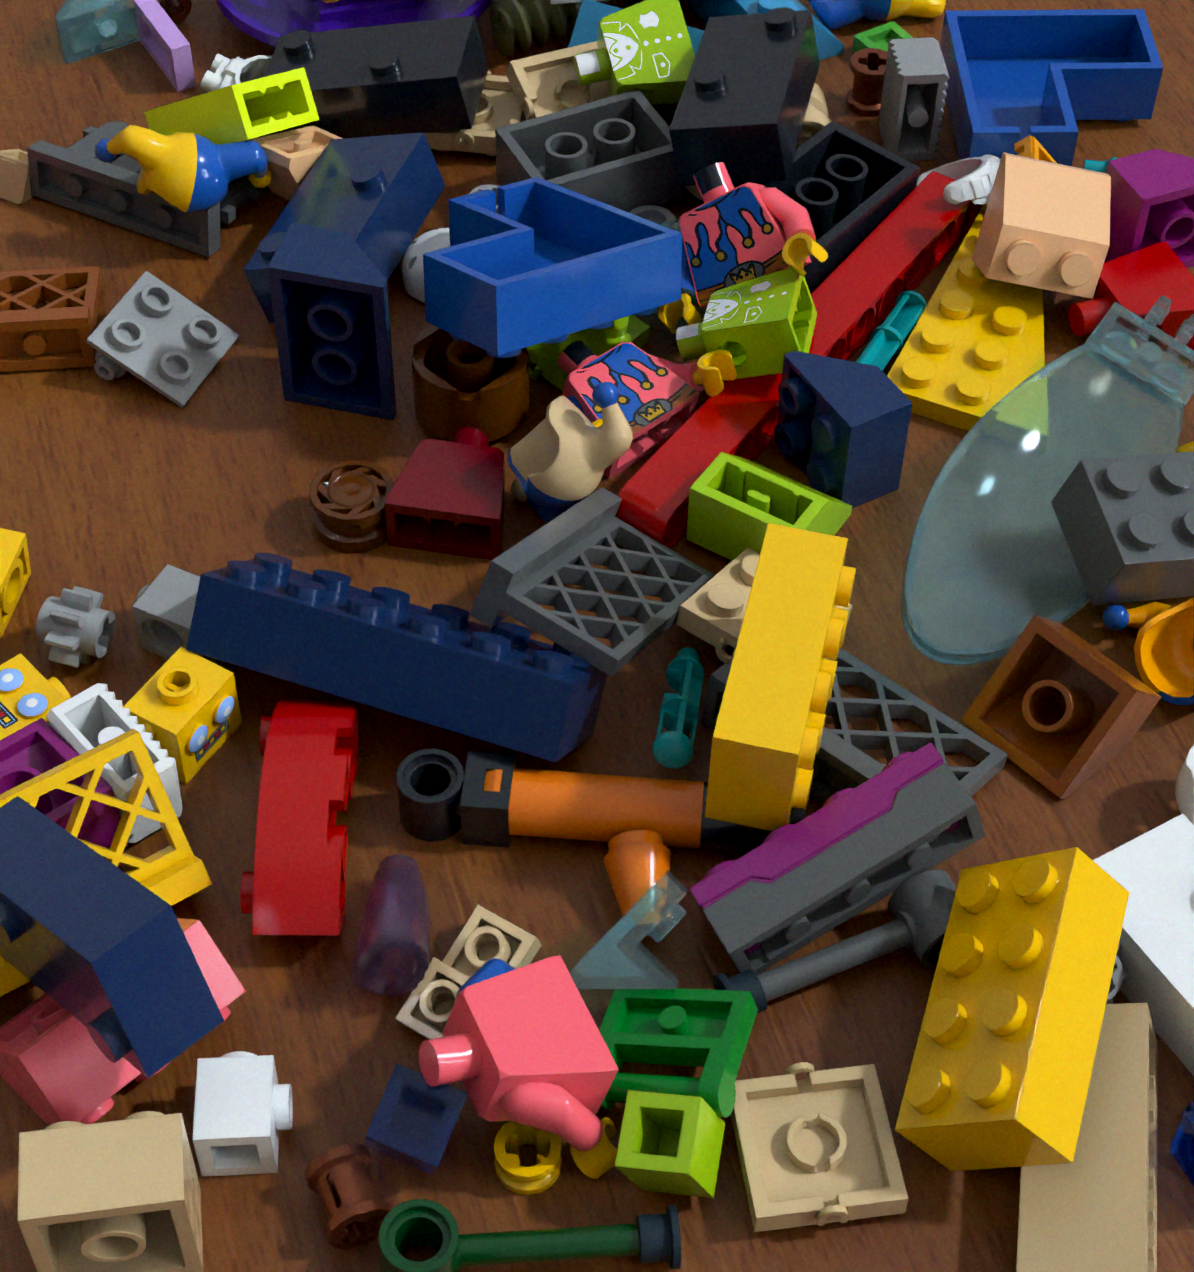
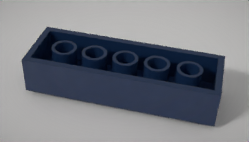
(397, 655)

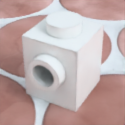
(239, 1114)

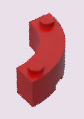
(298, 847)

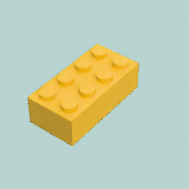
(780, 679)
(1014, 1013)

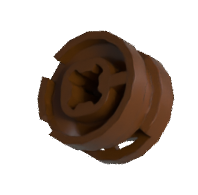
(350, 505)

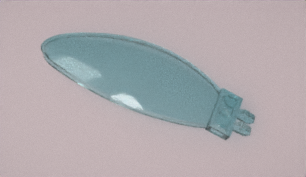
(988, 535)

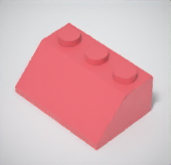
(61, 1069)

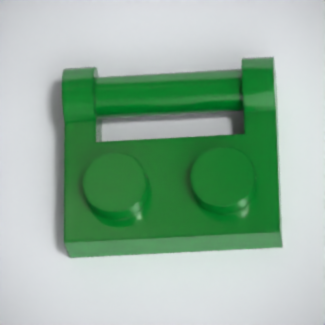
(679, 1029)

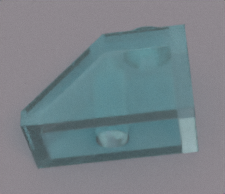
(95, 27)

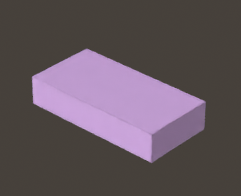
(165, 43)

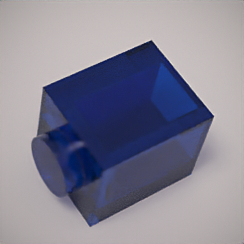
(414, 1119)

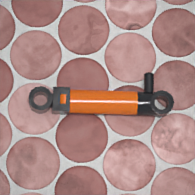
(506, 801)

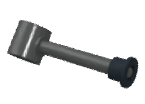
(919, 924)

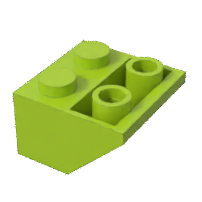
(739, 499)

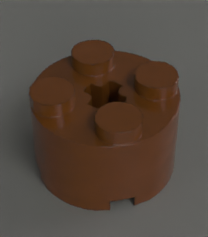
(465, 387)

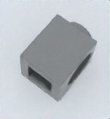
(166, 611)

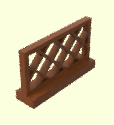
(56, 332)

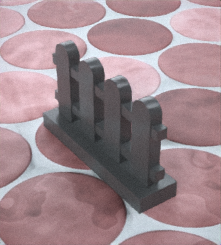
(109, 192)

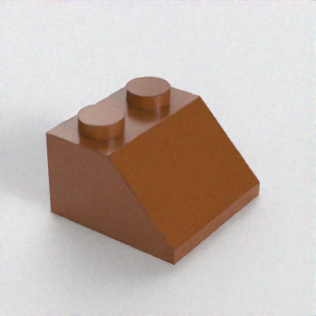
(1059, 707)

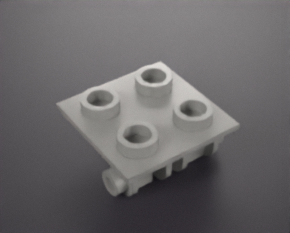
(160, 340)

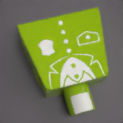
(641, 50)
(754, 323)

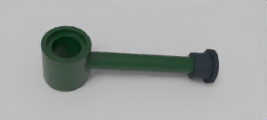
(432, 1225)

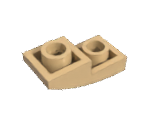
(480, 940)

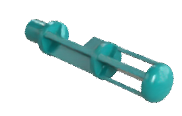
(888, 338)
(679, 710)

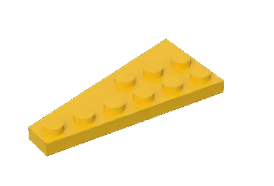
(970, 342)

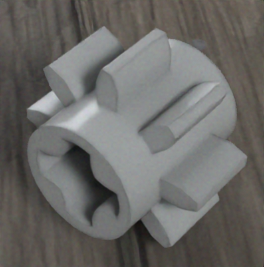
(75, 626)

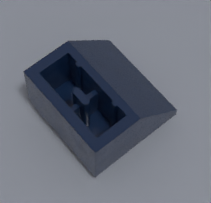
(842, 426)

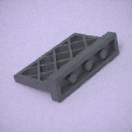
(562, 553)
(839, 759)

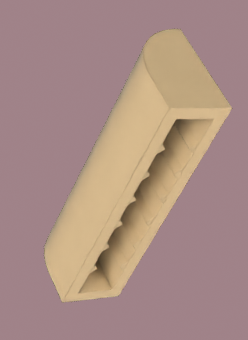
(1104, 1203)

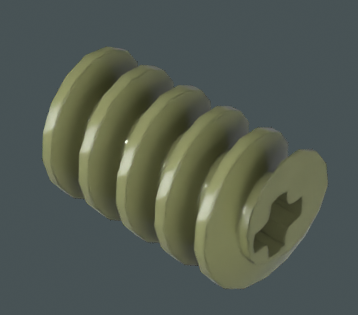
(522, 18)

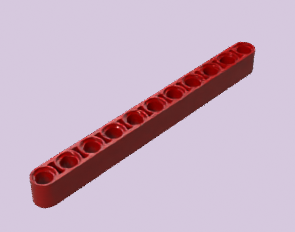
(848, 310)

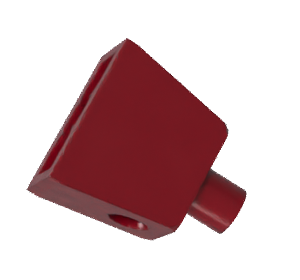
(450, 498)

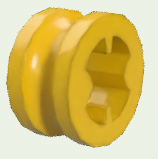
(507, 1162)

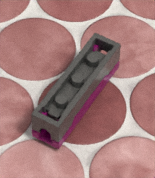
(838, 859)

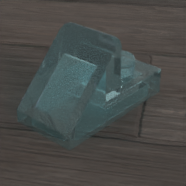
(619, 956)

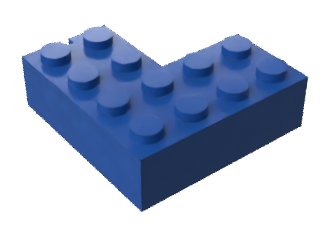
(1043, 74)
(545, 267)

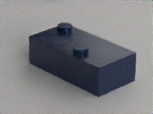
(360, 186)
(98, 943)

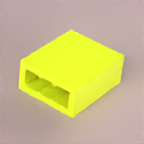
(240, 109)

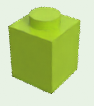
(670, 1143)

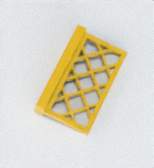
(169, 873)

